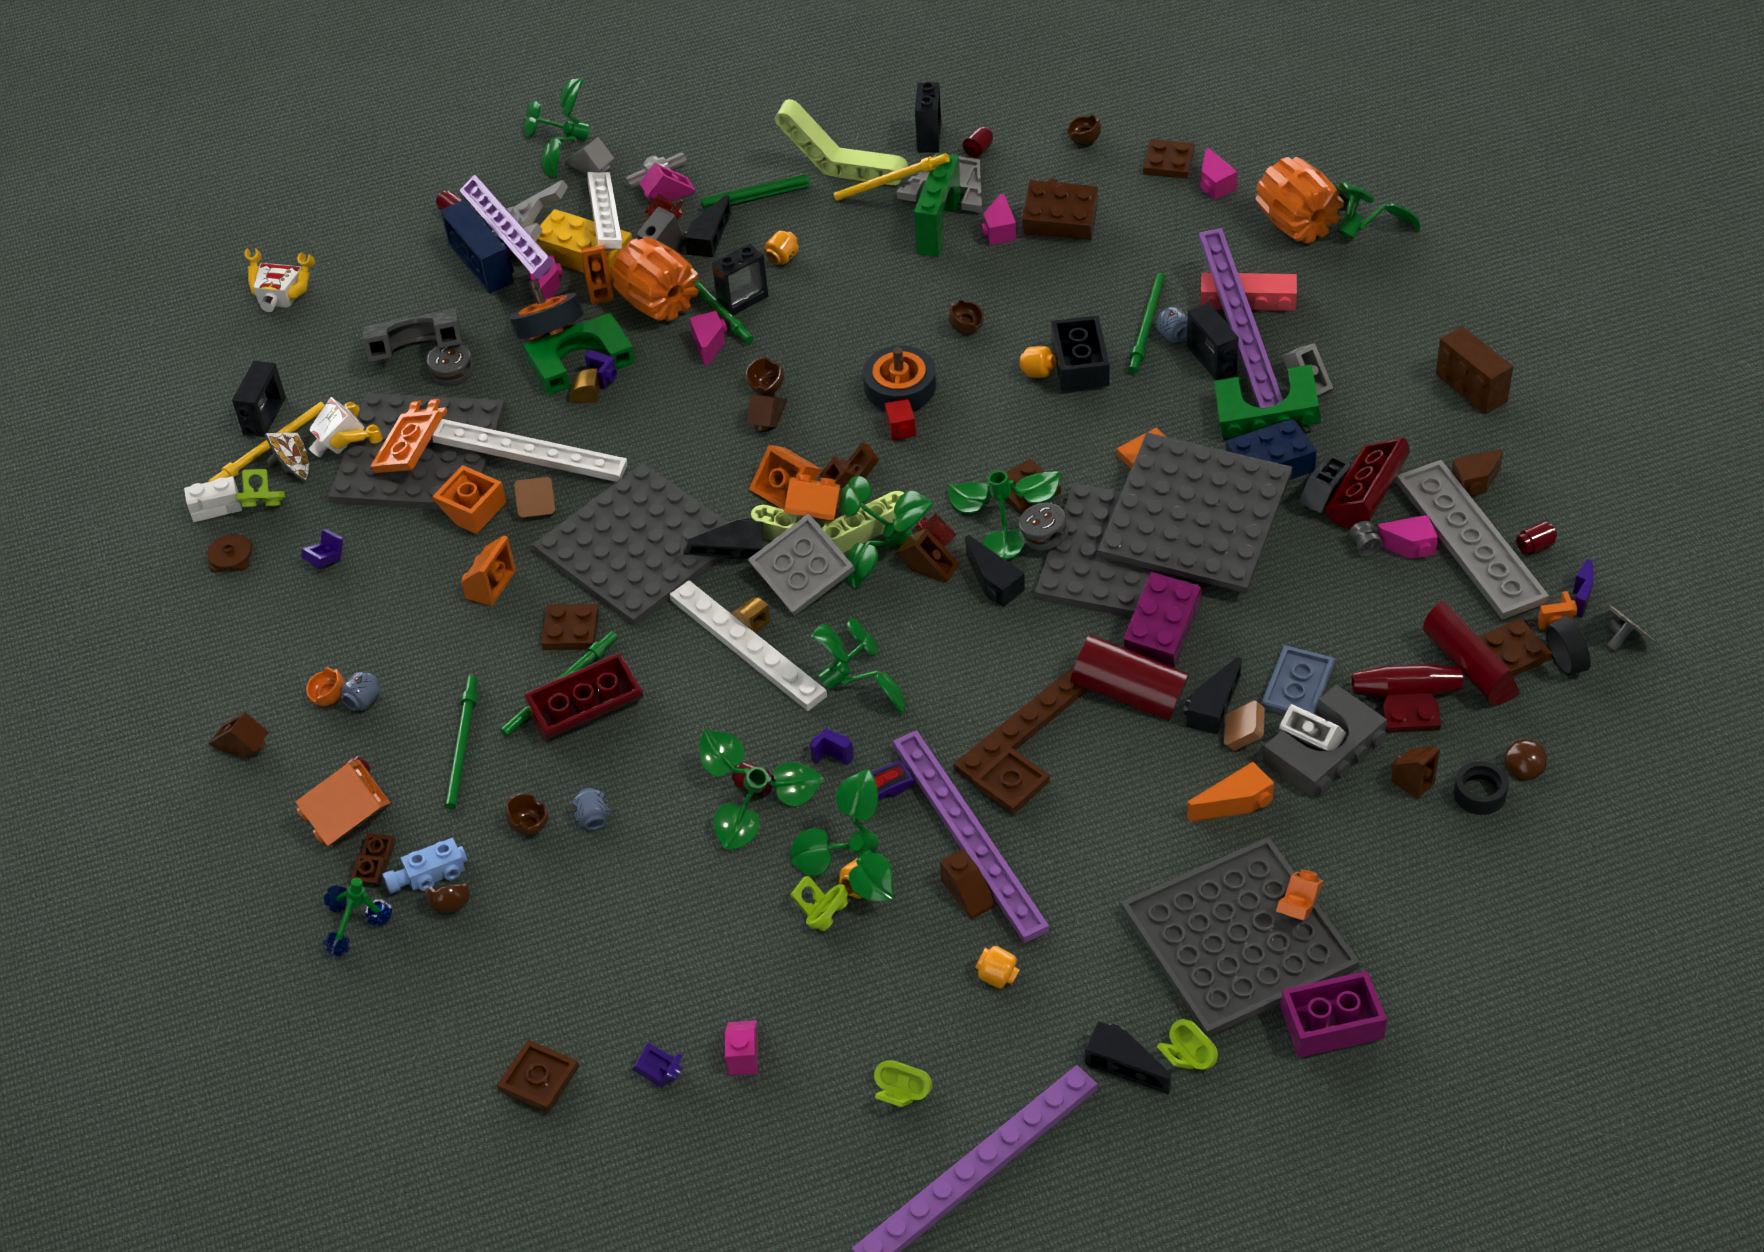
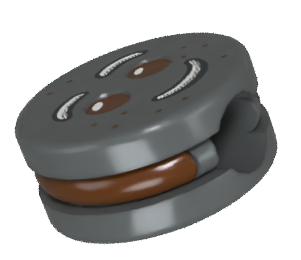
(450, 364)
(1043, 526)

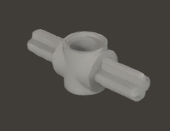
(670, 163)

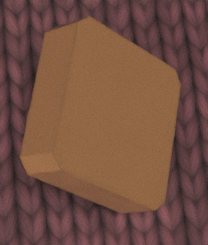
(535, 497)
(1244, 725)

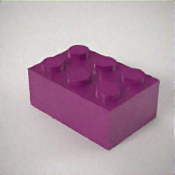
(1163, 618)
(1333, 1014)

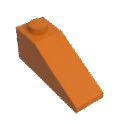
(597, 274)
(1234, 795)

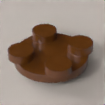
(229, 553)

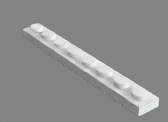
(604, 210)
(530, 450)
(748, 645)

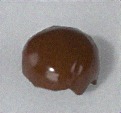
(1084, 129)
(965, 317)
(764, 376)
(1525, 759)
(526, 814)
(448, 898)

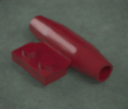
(1408, 693)

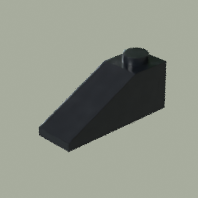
(707, 229)
(1323, 483)
(733, 540)
(996, 576)
(1213, 698)
(1123, 1056)

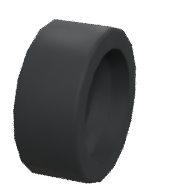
(1483, 771)

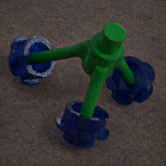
(345, 899)

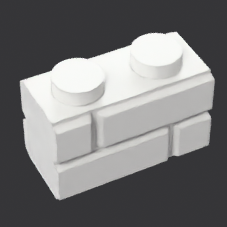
(212, 499)
(1312, 729)

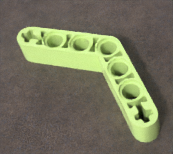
(826, 153)
(842, 531)

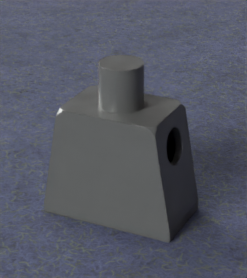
(663, 228)

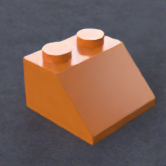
(775, 473)
(812, 497)
(470, 498)
(489, 572)

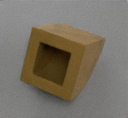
(585, 387)
(753, 614)

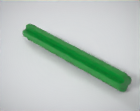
(759, 191)

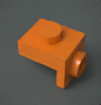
(1553, 612)

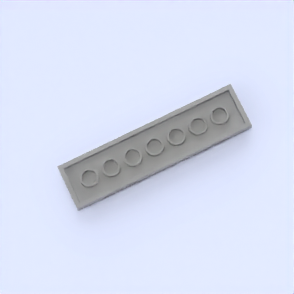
(1472, 540)

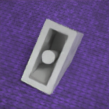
(591, 158)
(1309, 355)

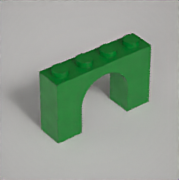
(938, 195)
(597, 334)
(1240, 418)

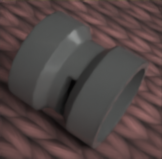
(1366, 538)

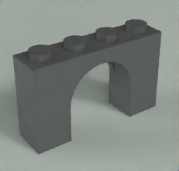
(385, 337)
(1316, 770)

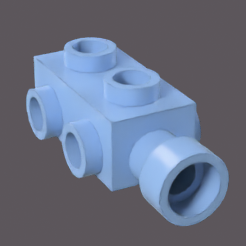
(427, 866)

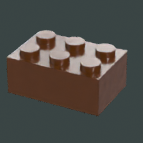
(1060, 209)
(1474, 370)

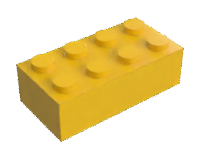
(568, 234)

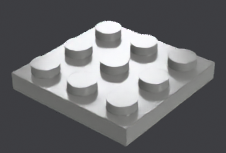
(801, 564)

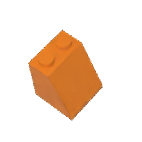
(341, 802)

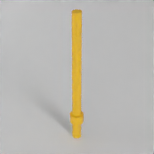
(926, 165)
(233, 469)

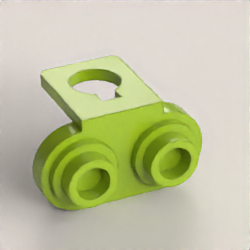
(250, 498)
(825, 905)
(1190, 1046)
(901, 1083)

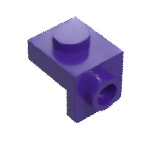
(604, 364)
(326, 551)
(832, 744)
(658, 1065)

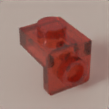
(660, 201)
(937, 528)

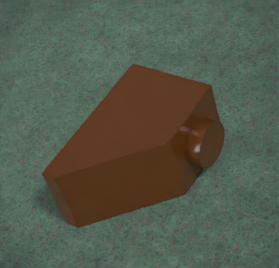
(765, 411)
(1477, 471)
(927, 556)
(240, 736)
(1416, 770)
(966, 884)

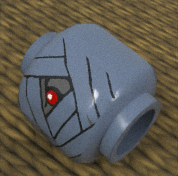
(1172, 324)
(360, 691)
(591, 809)

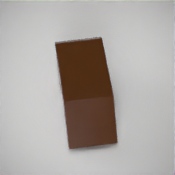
(859, 464)

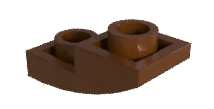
(374, 858)

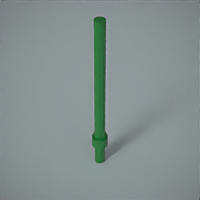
(735, 325)
(1138, 352)
(594, 652)
(468, 702)

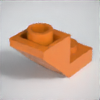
(1300, 895)

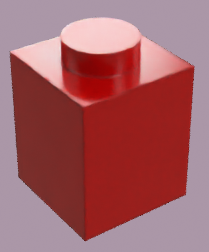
(900, 419)

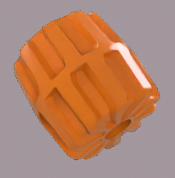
(1299, 199)
(654, 278)

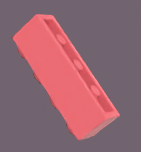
(1262, 291)

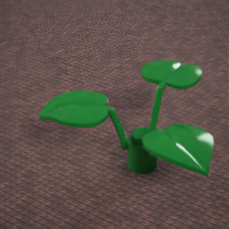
(573, 129)
(1352, 220)
(970, 497)
(907, 512)
(838, 670)
(733, 823)
(874, 874)

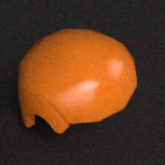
(325, 687)

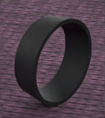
(1568, 646)

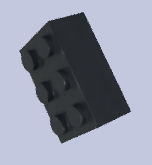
(1080, 353)

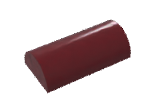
(1367, 482)
(1470, 654)
(1129, 677)
(582, 696)

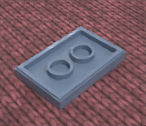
(1298, 680)

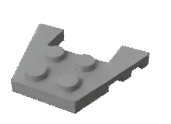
(969, 181)
(528, 210)

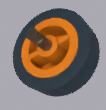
(546, 314)
(899, 375)

